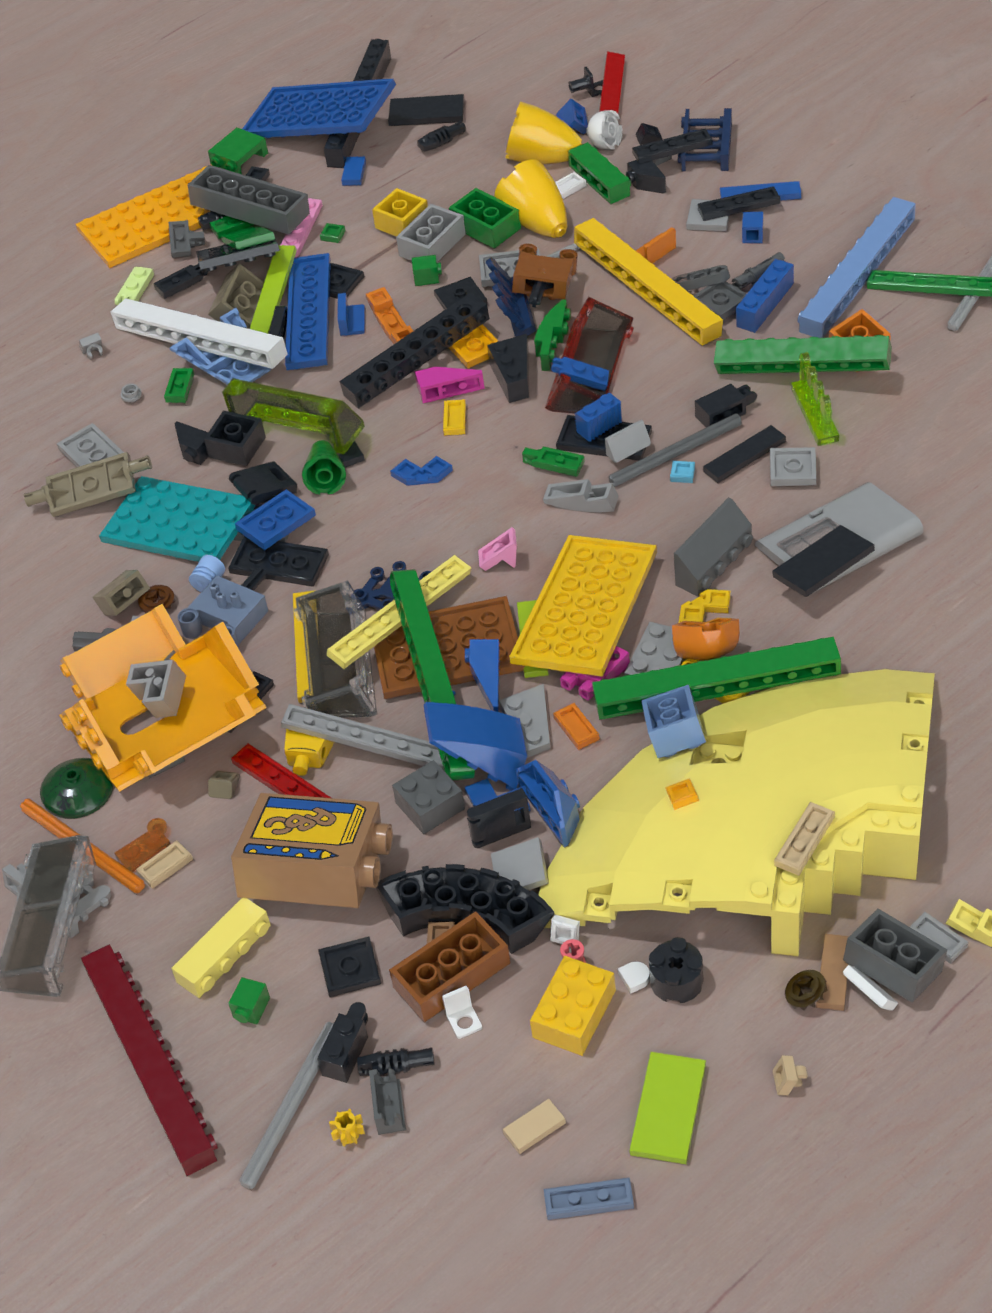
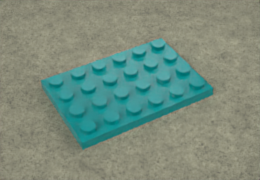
(176, 520)

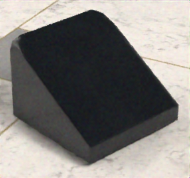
(647, 134)

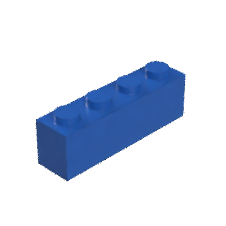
(764, 295)

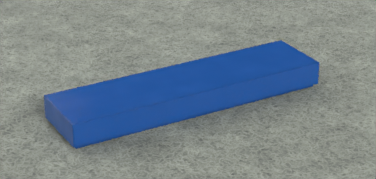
(785, 190)

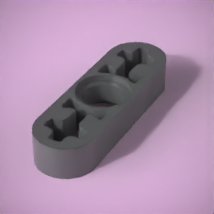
(703, 277)

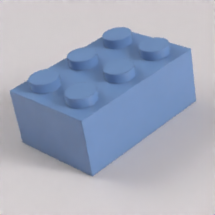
(673, 722)

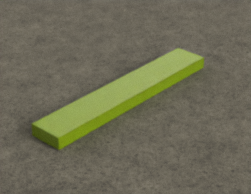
(273, 288)

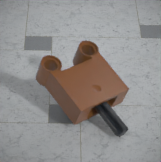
(543, 275)

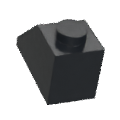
(646, 176)
(191, 443)

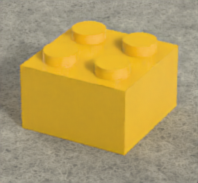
(397, 211)

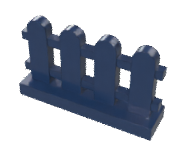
(512, 304)

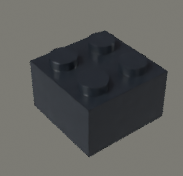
(235, 438)

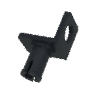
(585, 83)

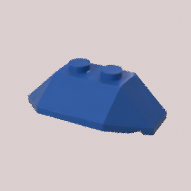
(550, 799)

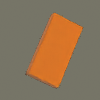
(576, 726)

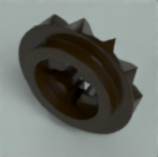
(805, 980)

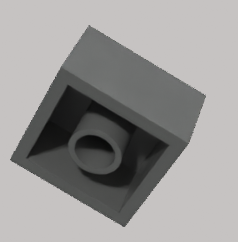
(428, 797)

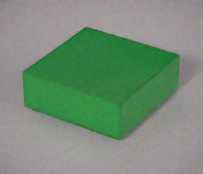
(332, 233)

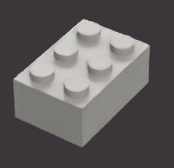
(431, 233)

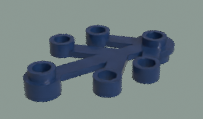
(369, 596)

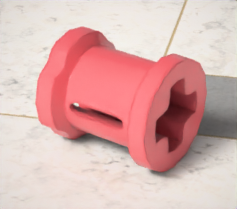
(577, 950)

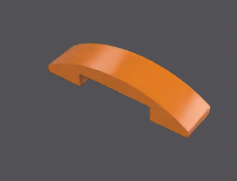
(387, 315)

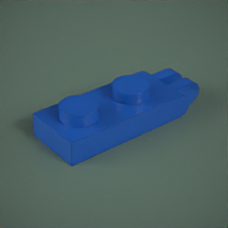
(581, 372)

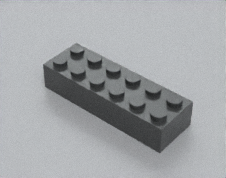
(248, 199)

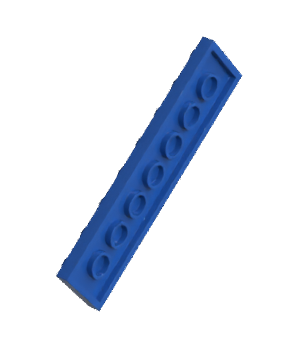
(308, 312)

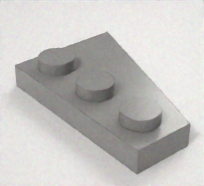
(531, 710)

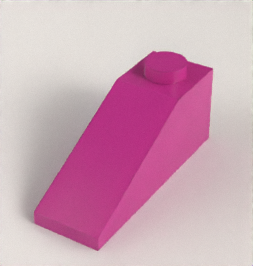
(446, 382)

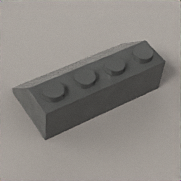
(712, 548)

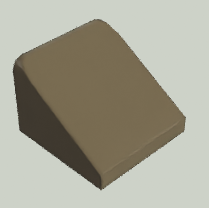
(223, 784)

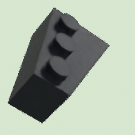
(511, 366)

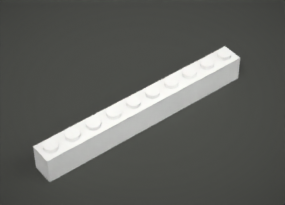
(204, 333)

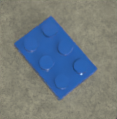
(275, 519)

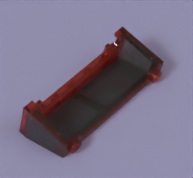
(595, 340)

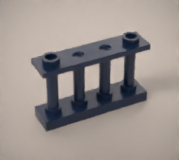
(723, 143)

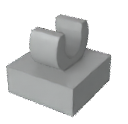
(91, 343)

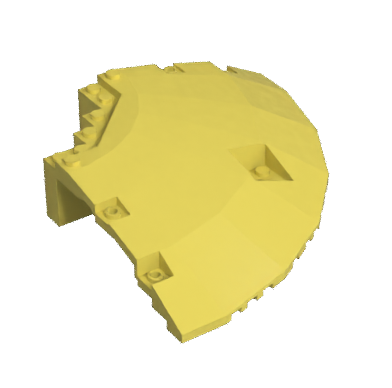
(762, 763)

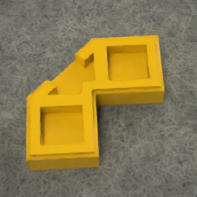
(709, 601)

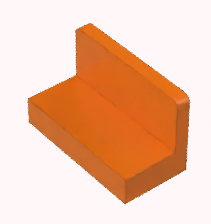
(659, 246)

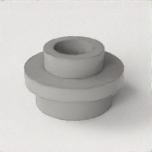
(130, 393)

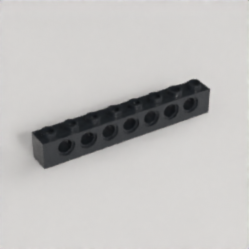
(414, 350)

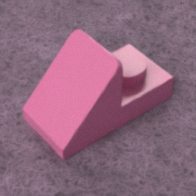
(499, 549)

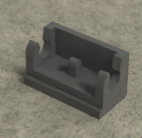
(387, 1102)

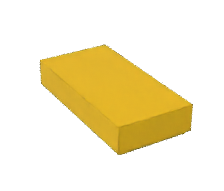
(454, 417)

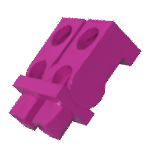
(585, 681)

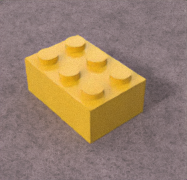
(573, 1005)

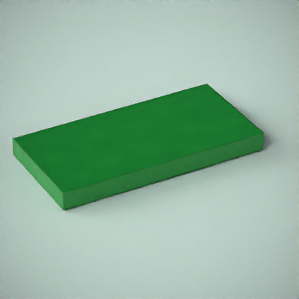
(248, 237)

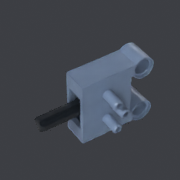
(228, 603)

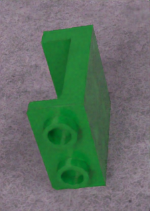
(237, 149)

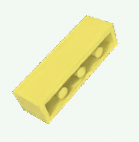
(221, 947)

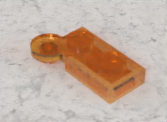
(145, 846)

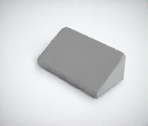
(627, 441)

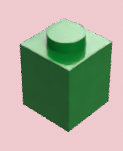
(426, 270)
(249, 1001)

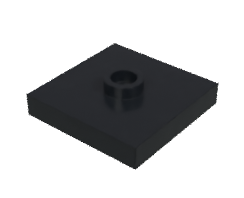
(455, 291)

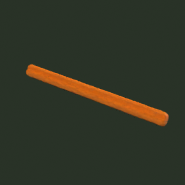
(102, 859)

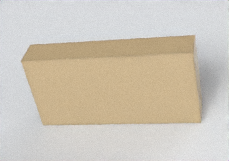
(164, 864)
(534, 1126)

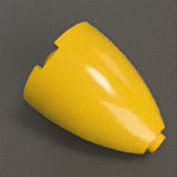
(540, 136)
(536, 197)

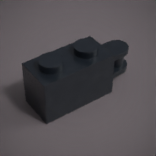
(723, 404)
(344, 1044)

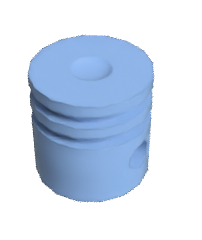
(205, 572)

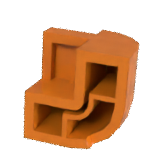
(705, 639)

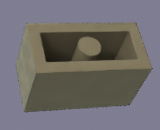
(121, 592)

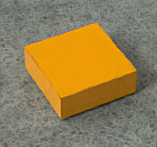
(682, 794)

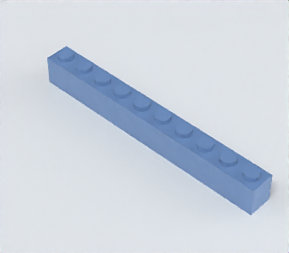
(856, 268)

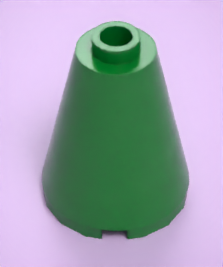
(323, 469)

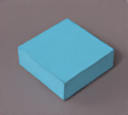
(682, 471)

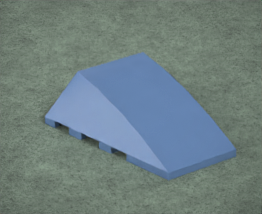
(220, 366)

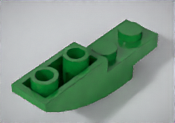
(551, 332)

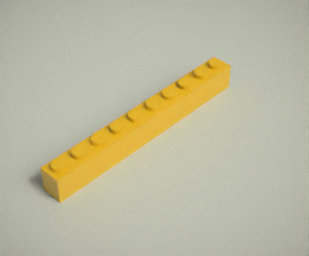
(648, 281)

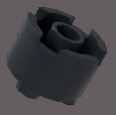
(676, 970)

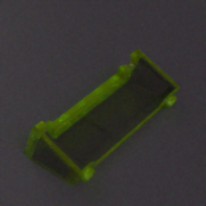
(296, 411)

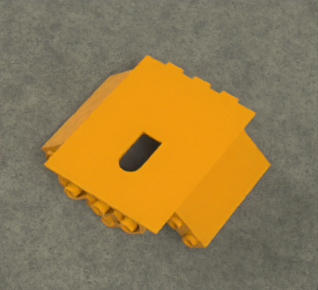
(214, 698)

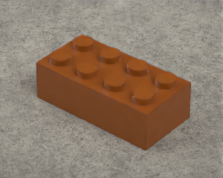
(455, 959)

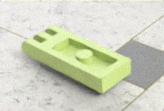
(135, 284)

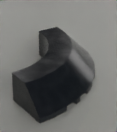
(456, 893)

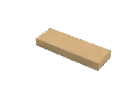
(804, 838)

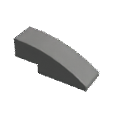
(582, 496)

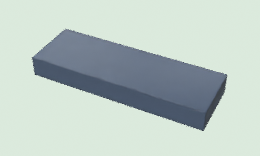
(588, 1198)

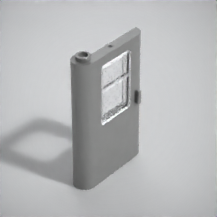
(863, 511)

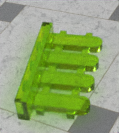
(813, 403)

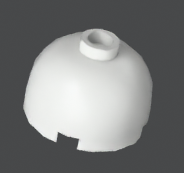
(604, 130)

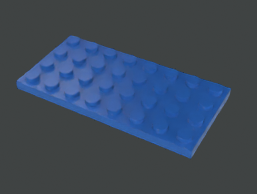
(319, 108)

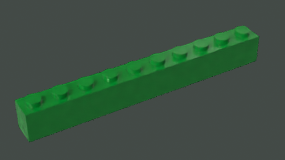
(721, 676)

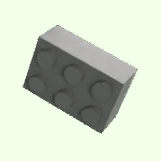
(895, 955)

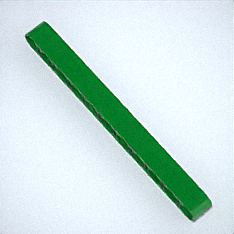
(425, 655)

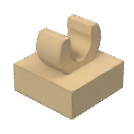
(788, 1075)

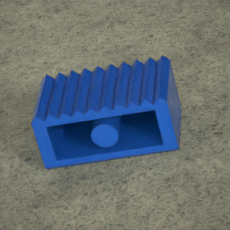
(598, 416)

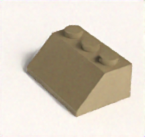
(240, 291)

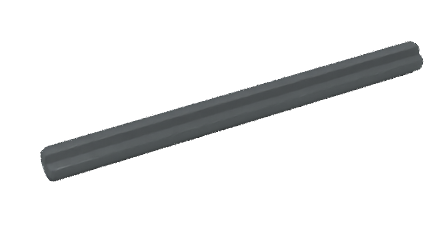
(675, 450)

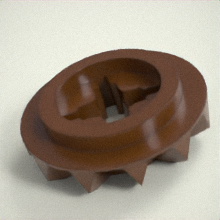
(164, 592)

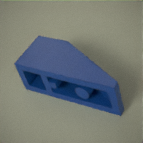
(484, 667)

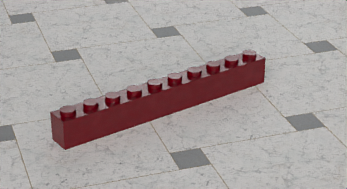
(149, 1060)

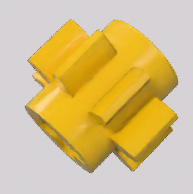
(346, 1127)

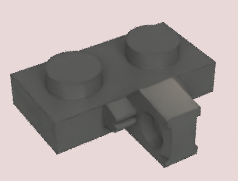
(183, 239)

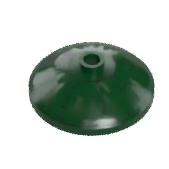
(75, 789)

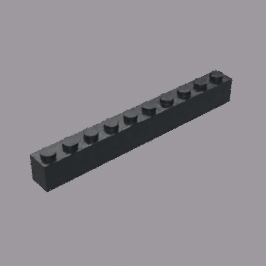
(371, 68)

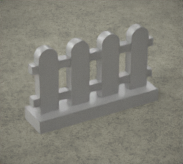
(87, 904)

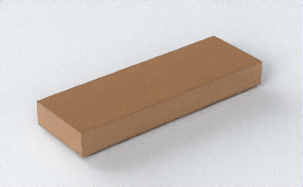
(832, 970)

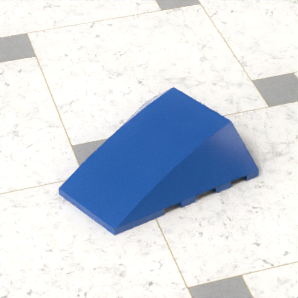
(480, 737)

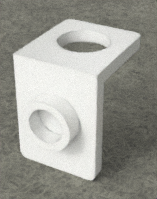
(459, 1005)

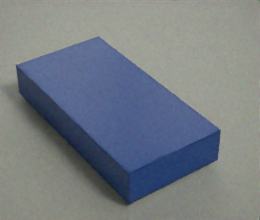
(353, 171)

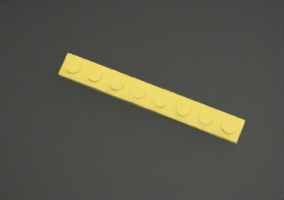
(388, 620)

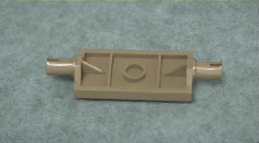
(89, 484)

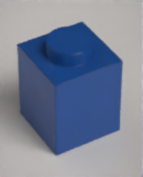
(752, 227)

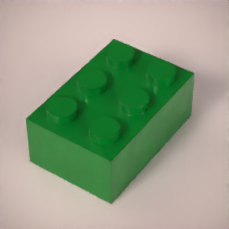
(487, 217)

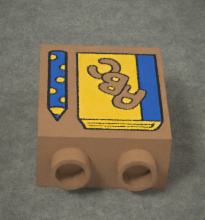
(310, 850)

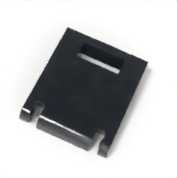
(262, 482)
(497, 818)

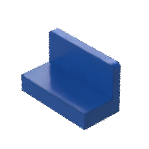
(574, 115)
(350, 318)

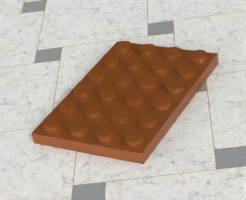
(453, 633)

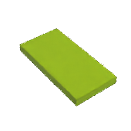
(668, 1108)

